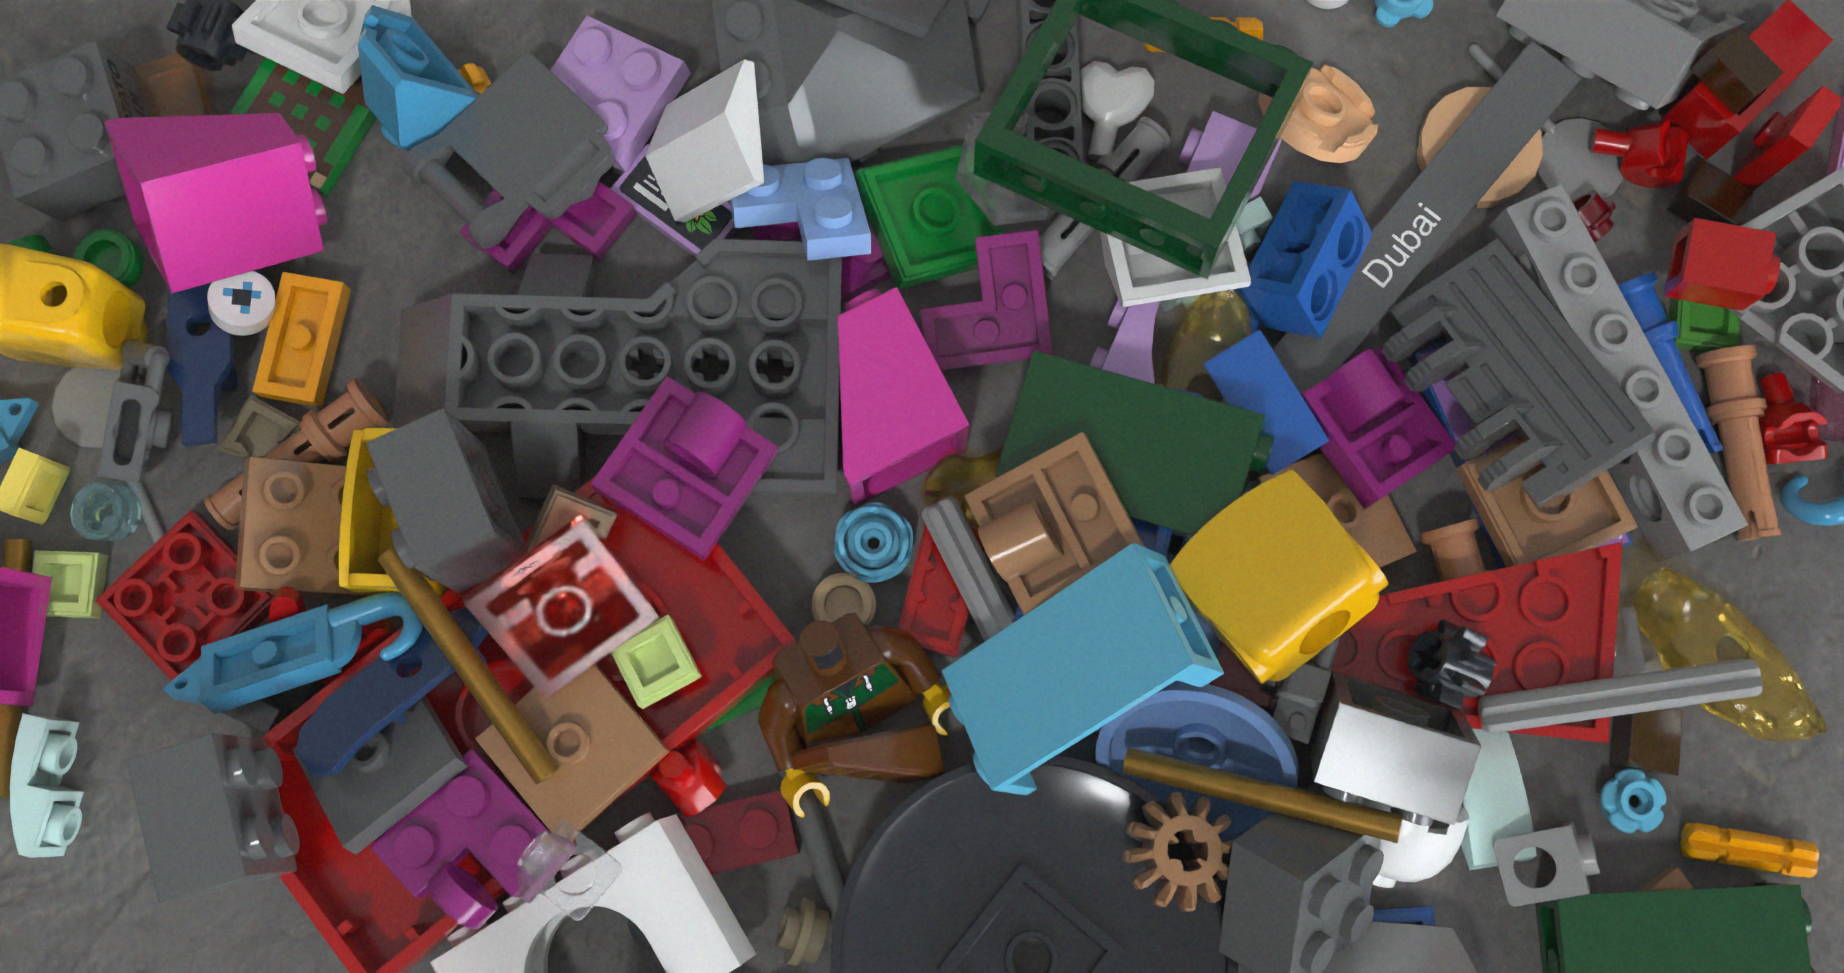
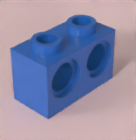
(1307, 259)

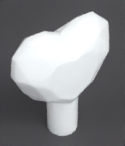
(1112, 100)

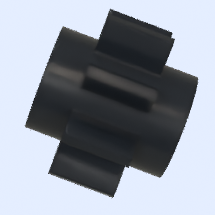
(207, 33)
(1450, 664)

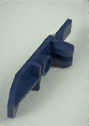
(198, 363)
(376, 699)

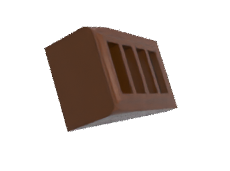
(888, 756)

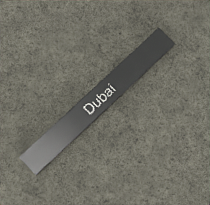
(1433, 209)

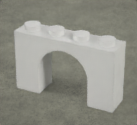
(660, 890)

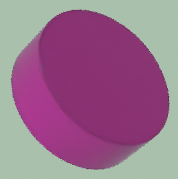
(461, 896)

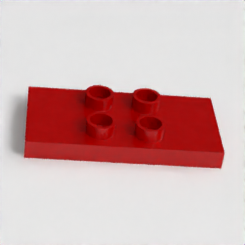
(360, 902)

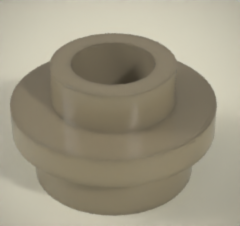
(802, 932)

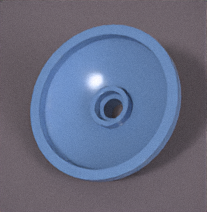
(1206, 729)

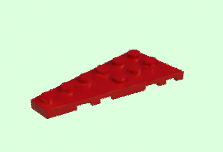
(1542, 622)

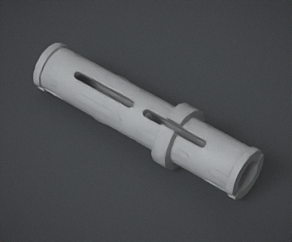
(1142, 147)

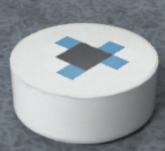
(242, 303)

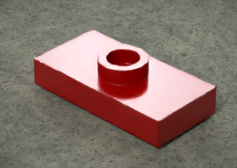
(1787, 137)
(933, 603)

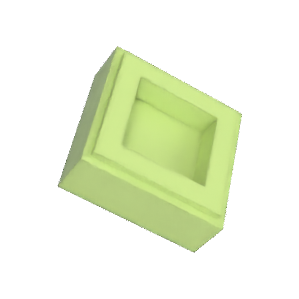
(76, 581)
(656, 662)

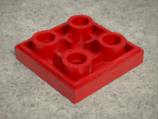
(183, 596)

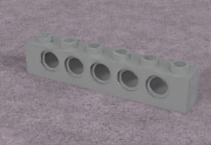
(1673, 480)

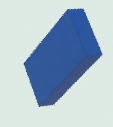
(1256, 381)

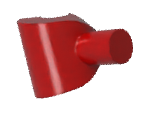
(1650, 152)
(1789, 426)
(690, 778)

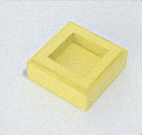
(32, 486)

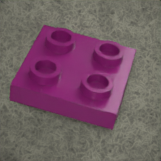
(1376, 426)
(685, 466)

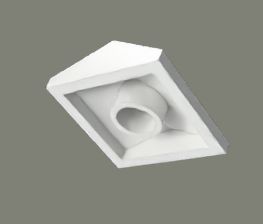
(709, 144)
(1147, 278)

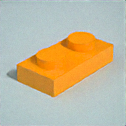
(302, 340)

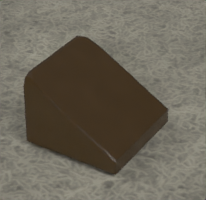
(1736, 70)
(1711, 196)
(1648, 741)

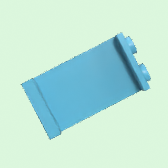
(1077, 665)

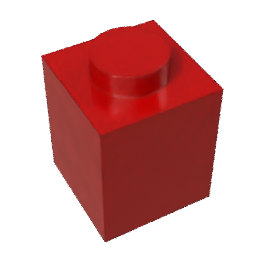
(1722, 265)

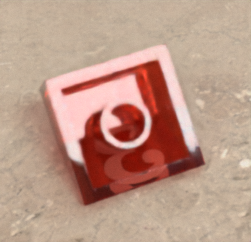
(562, 605)

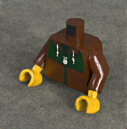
(838, 686)

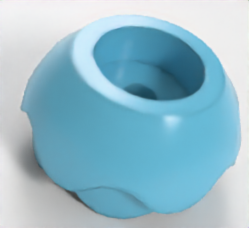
(877, 522)

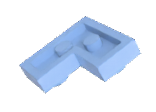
(819, 198)

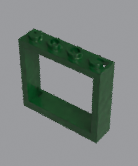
(1106, 200)

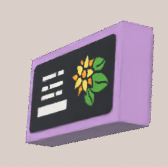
(643, 192)

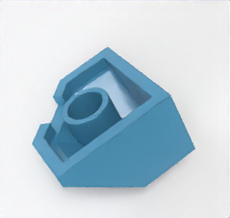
(408, 79)

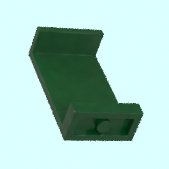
(1163, 449)
(1678, 931)

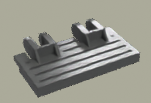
(1520, 376)

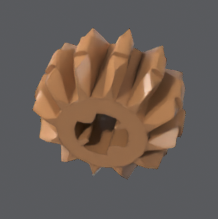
(1169, 872)

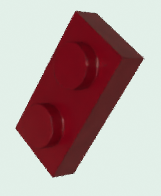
(742, 832)

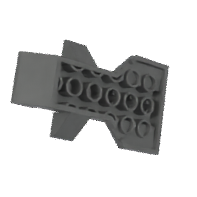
(563, 360)

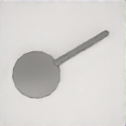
(1567, 150)
(81, 415)

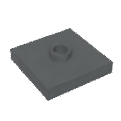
(388, 776)

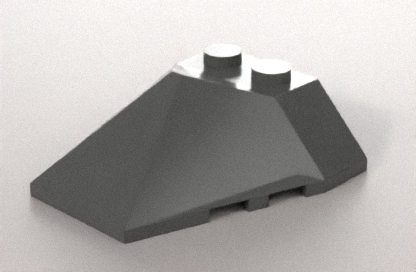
(842, 80)

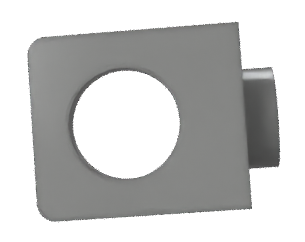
(1573, 858)

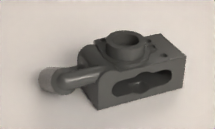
(135, 413)
(1301, 694)

